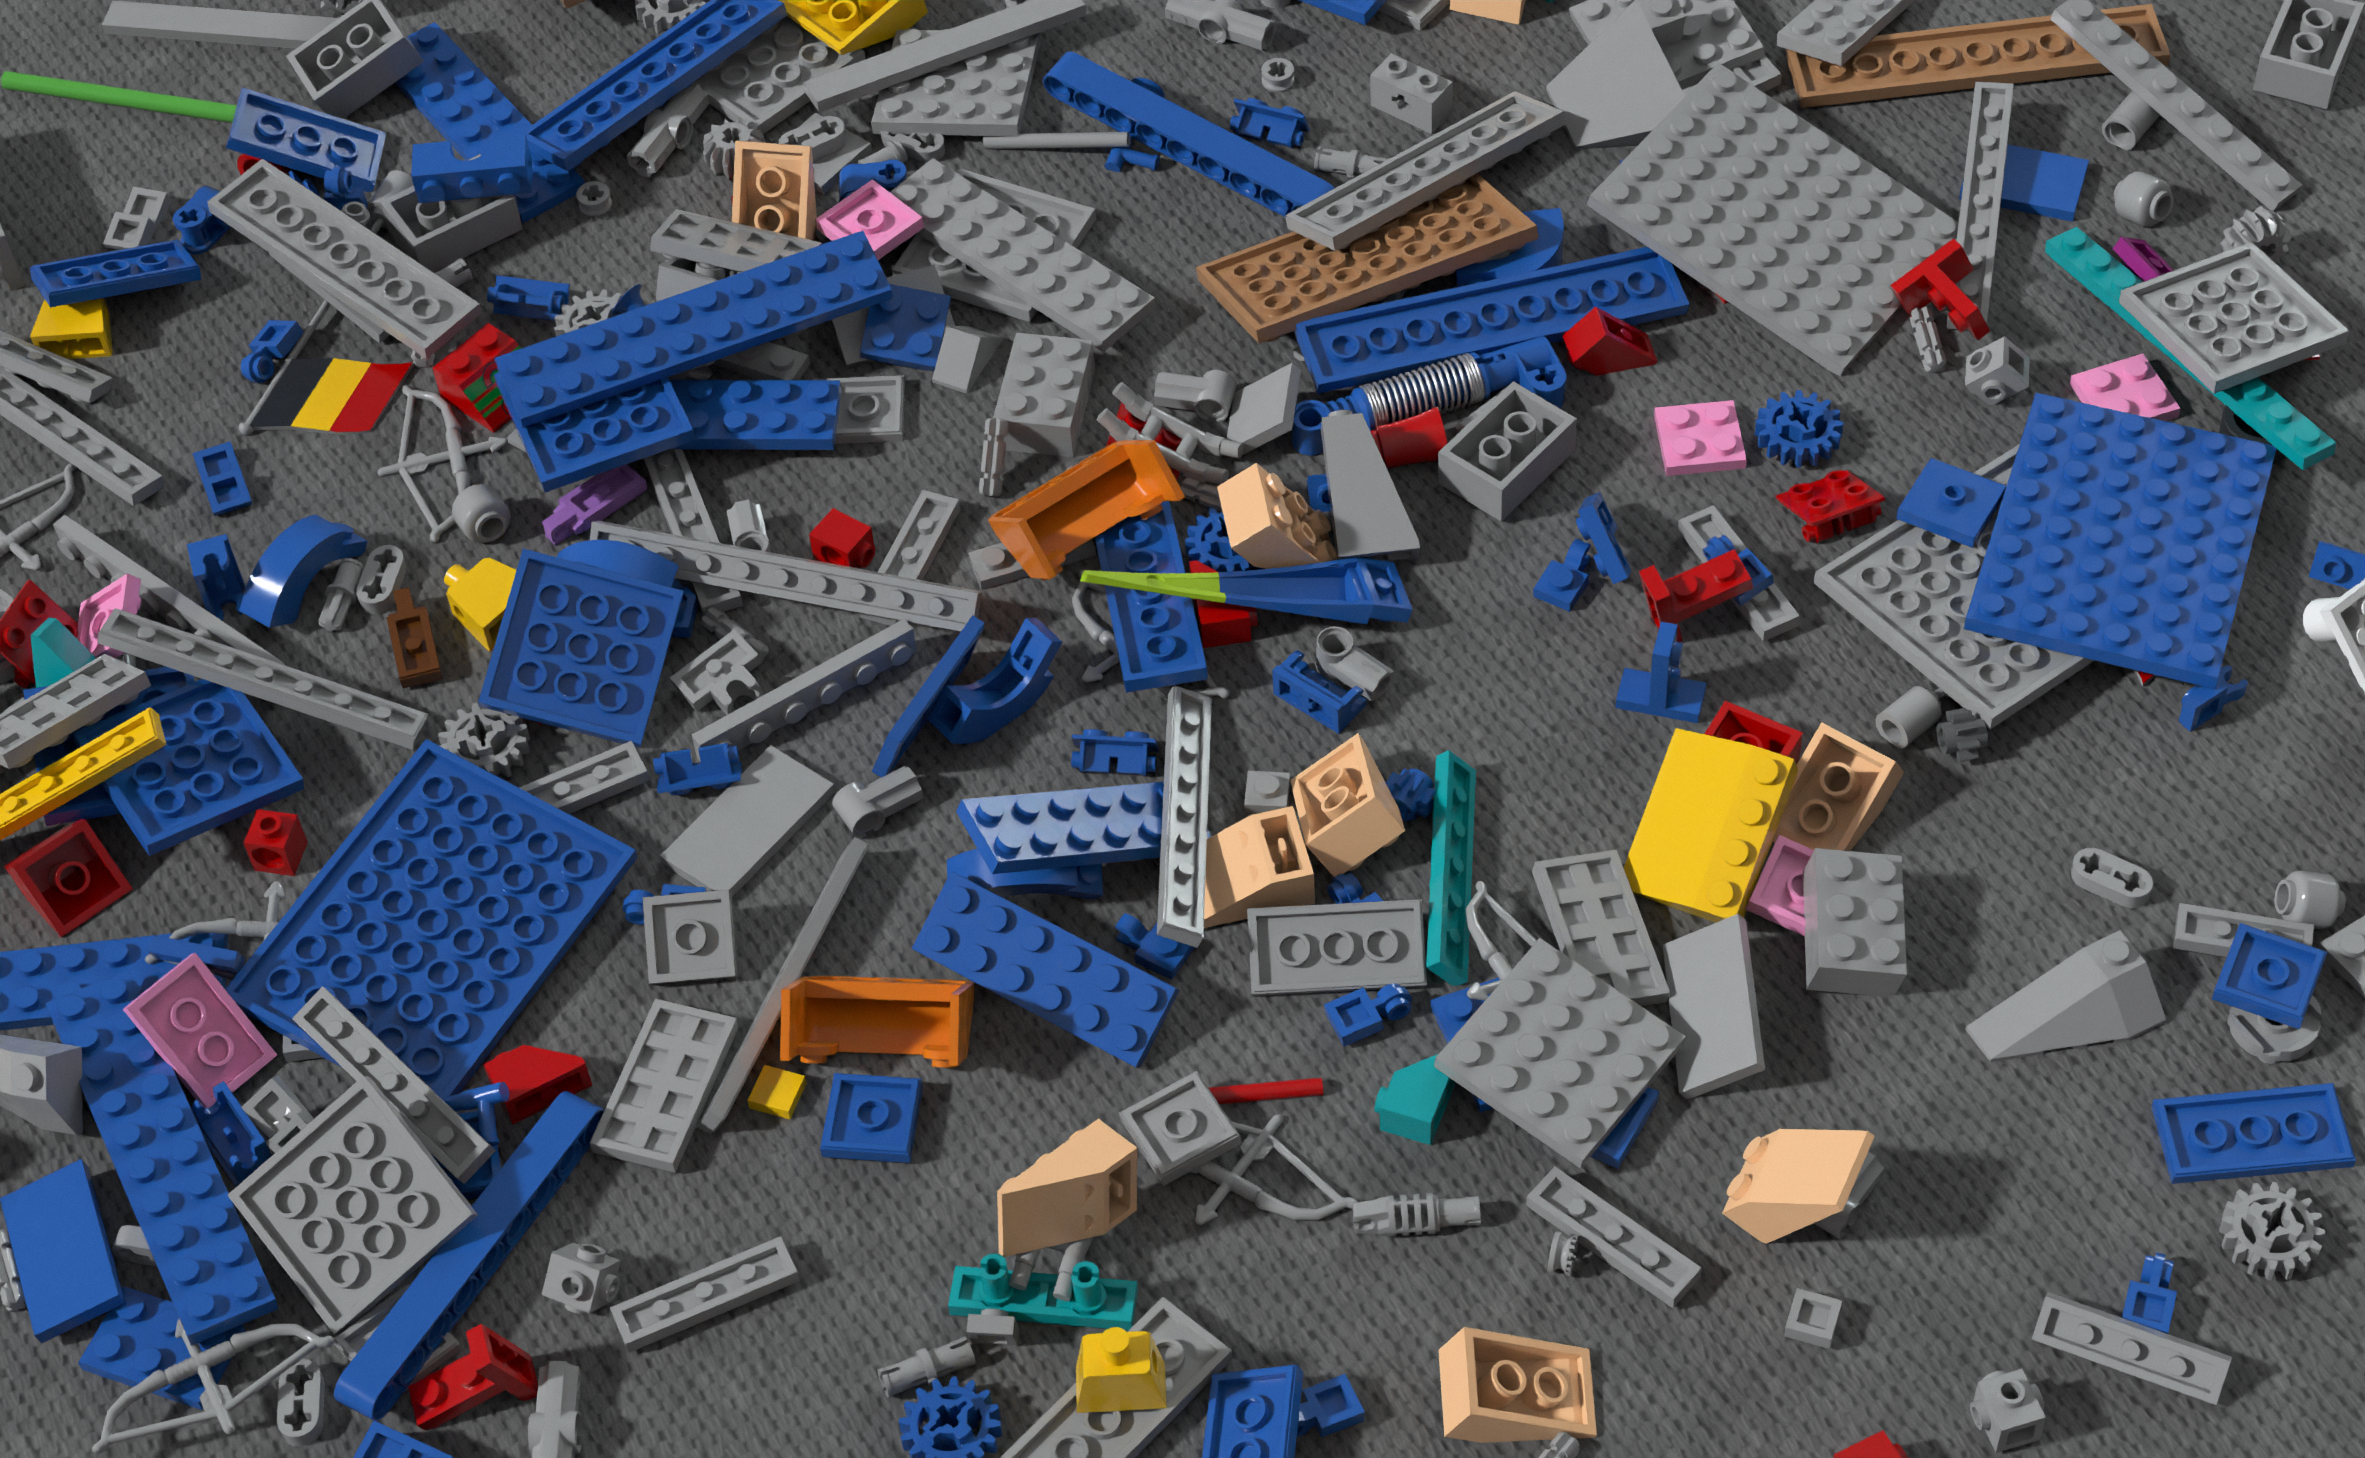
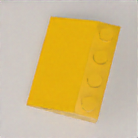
(854, 23)
(1709, 825)

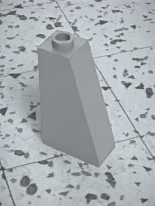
(1362, 496)

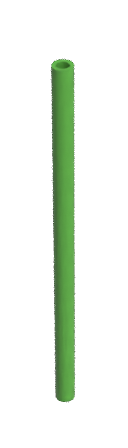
(118, 96)

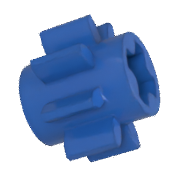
(1412, 793)

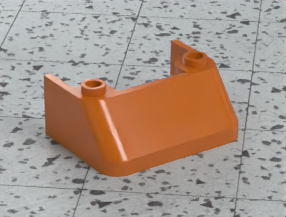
(1084, 502)
(876, 1017)

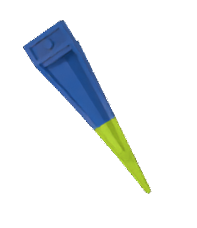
(1334, 589)

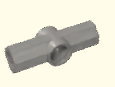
(1223, 21)
(668, 130)
(557, 1416)

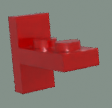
(1935, 283)
(1694, 589)
(469, 1381)

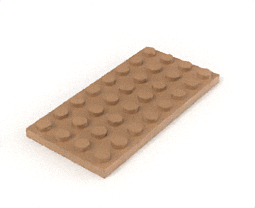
(1299, 279)

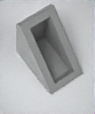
(963, 356)

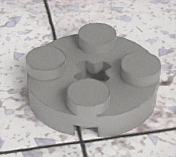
(2275, 1042)

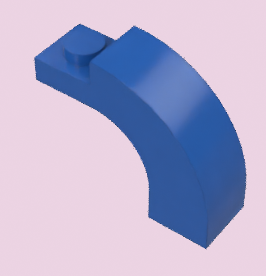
(1533, 256)
(622, 559)
(290, 564)
(1010, 689)
(1072, 881)

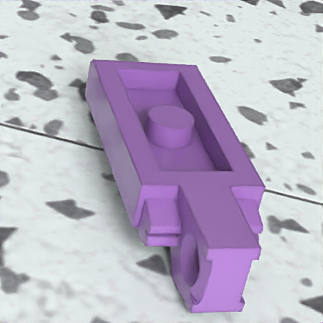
(593, 502)

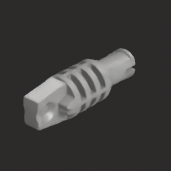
(1415, 1214)

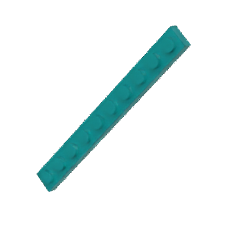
(2251, 401)

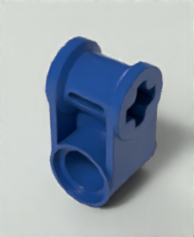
(857, 175)
(196, 223)

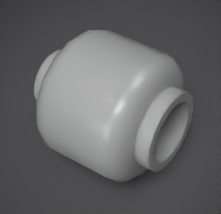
(2143, 199)
(481, 513)
(2310, 899)

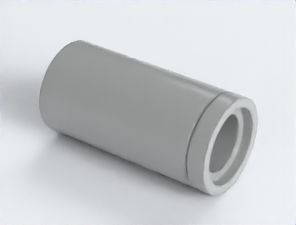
(2129, 122)

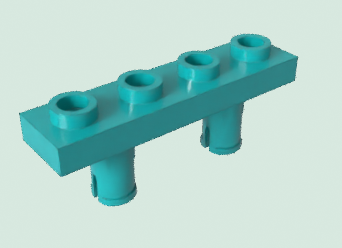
(1093, 1303)

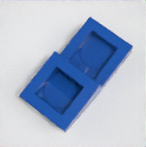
(222, 478)

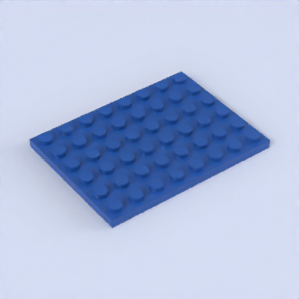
(2122, 540)
(436, 917)

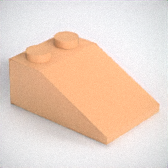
(775, 188)
(1837, 792)
(1346, 807)
(1795, 1179)
(1514, 1388)

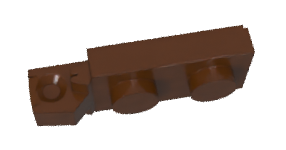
(413, 642)

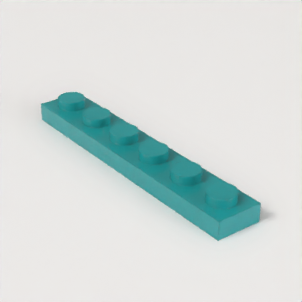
(1451, 868)

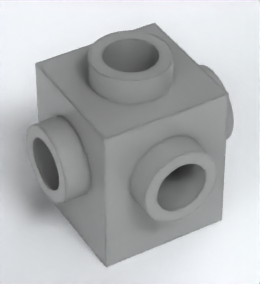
(1997, 371)
(582, 1277)
(2008, 1409)

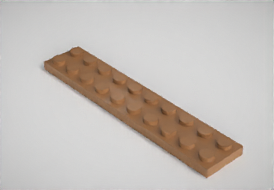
(1961, 56)

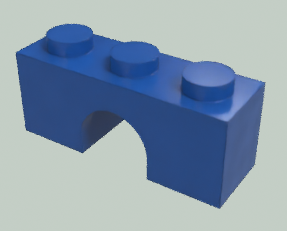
(499, 171)

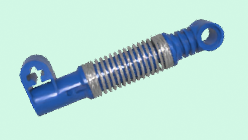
(1440, 387)

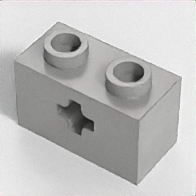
(1411, 93)

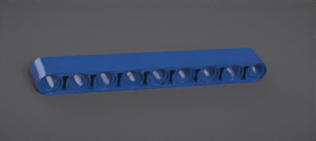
(1182, 135)
(468, 1259)

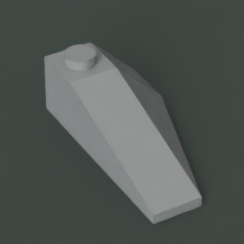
(2084, 1000)
(42, 1083)

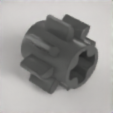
(1962, 735)

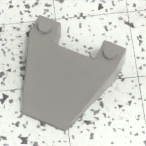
(1622, 78)

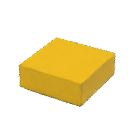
(777, 1092)

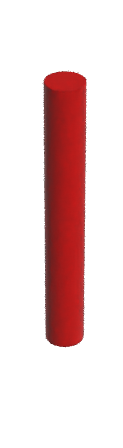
(1268, 1091)

